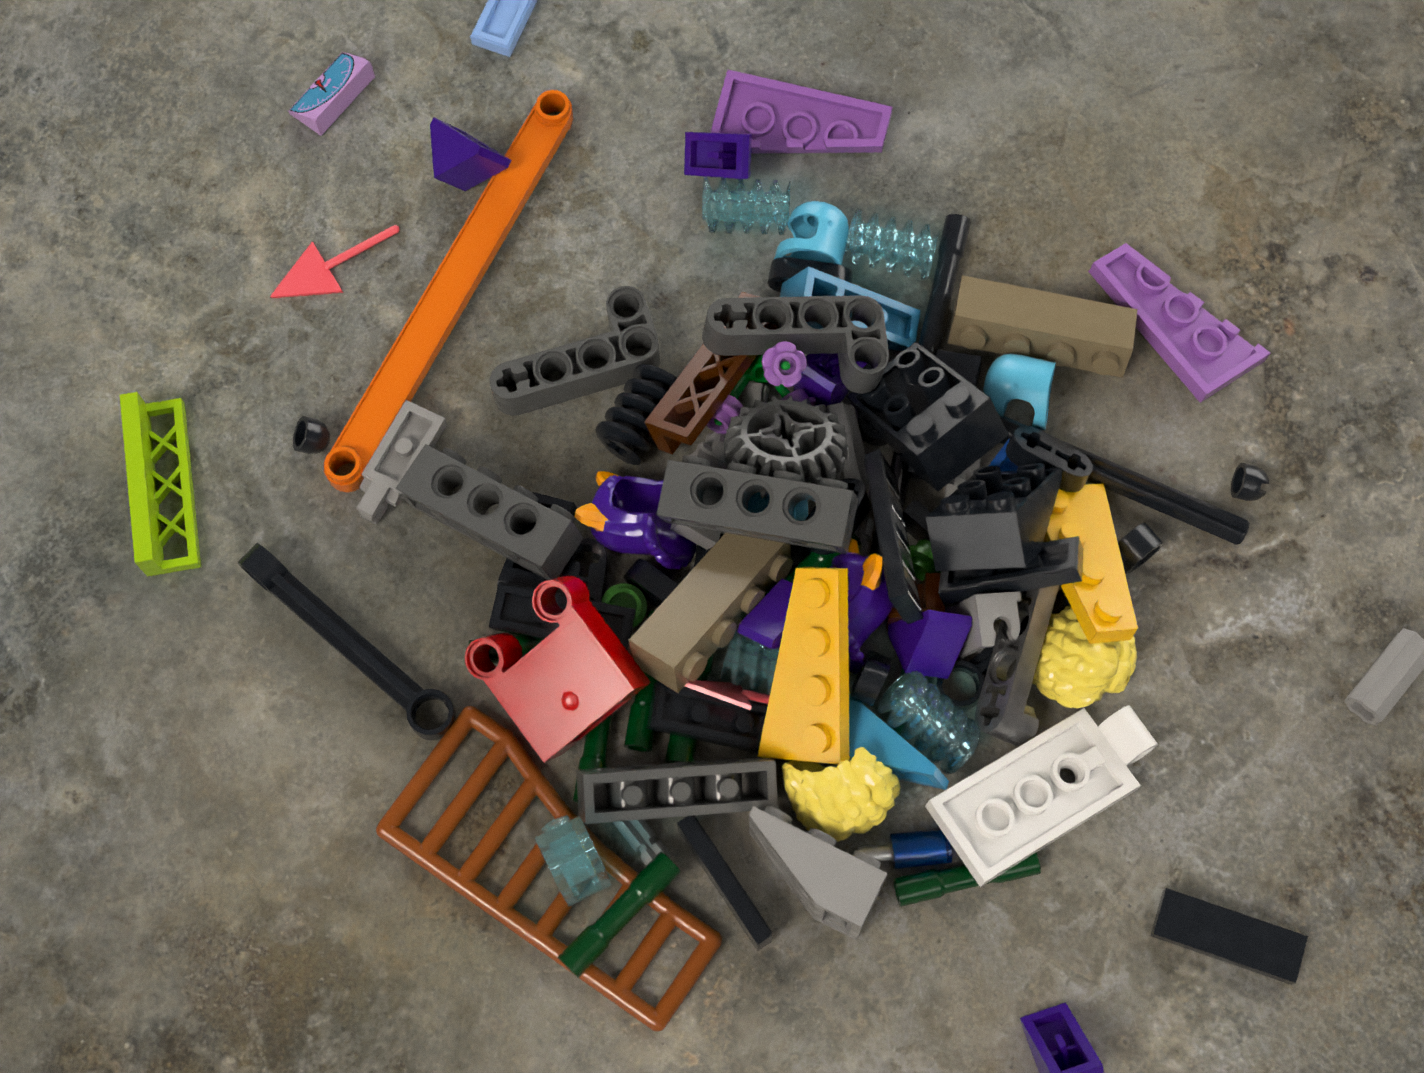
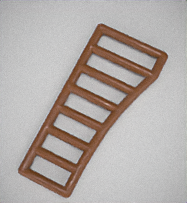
(502, 907)

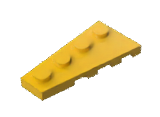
(1103, 596)
(811, 677)

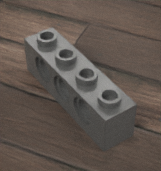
(826, 530)
(542, 550)
(676, 789)

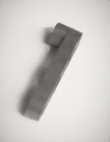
(1008, 715)

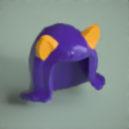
(627, 520)
(866, 599)

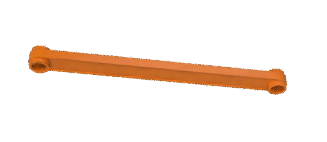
(450, 289)

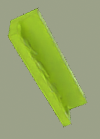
(142, 484)

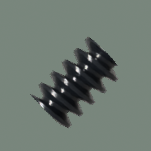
(626, 421)

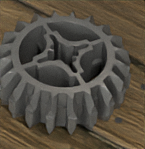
(789, 439)

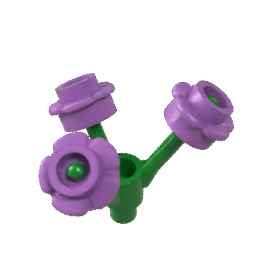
(778, 366)

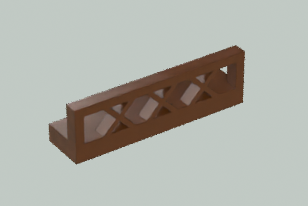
(697, 395)

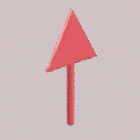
(313, 275)
(728, 692)

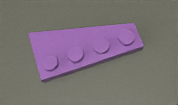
(798, 117)
(1185, 335)

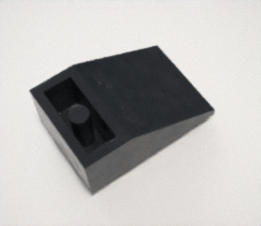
(931, 416)
(994, 518)

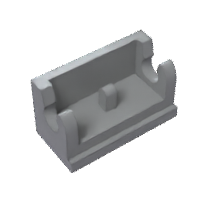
(985, 611)

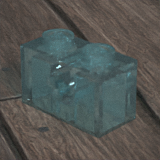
(572, 859)

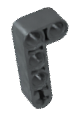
(790, 316)
(574, 357)

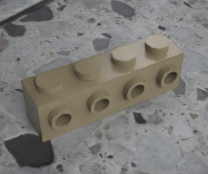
(1043, 326)
(708, 607)

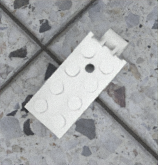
(1025, 805)

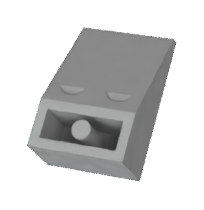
(826, 880)

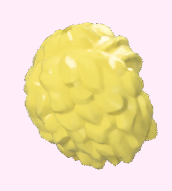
(1080, 671)
(842, 797)

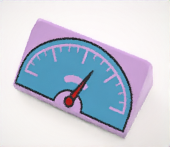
(333, 92)

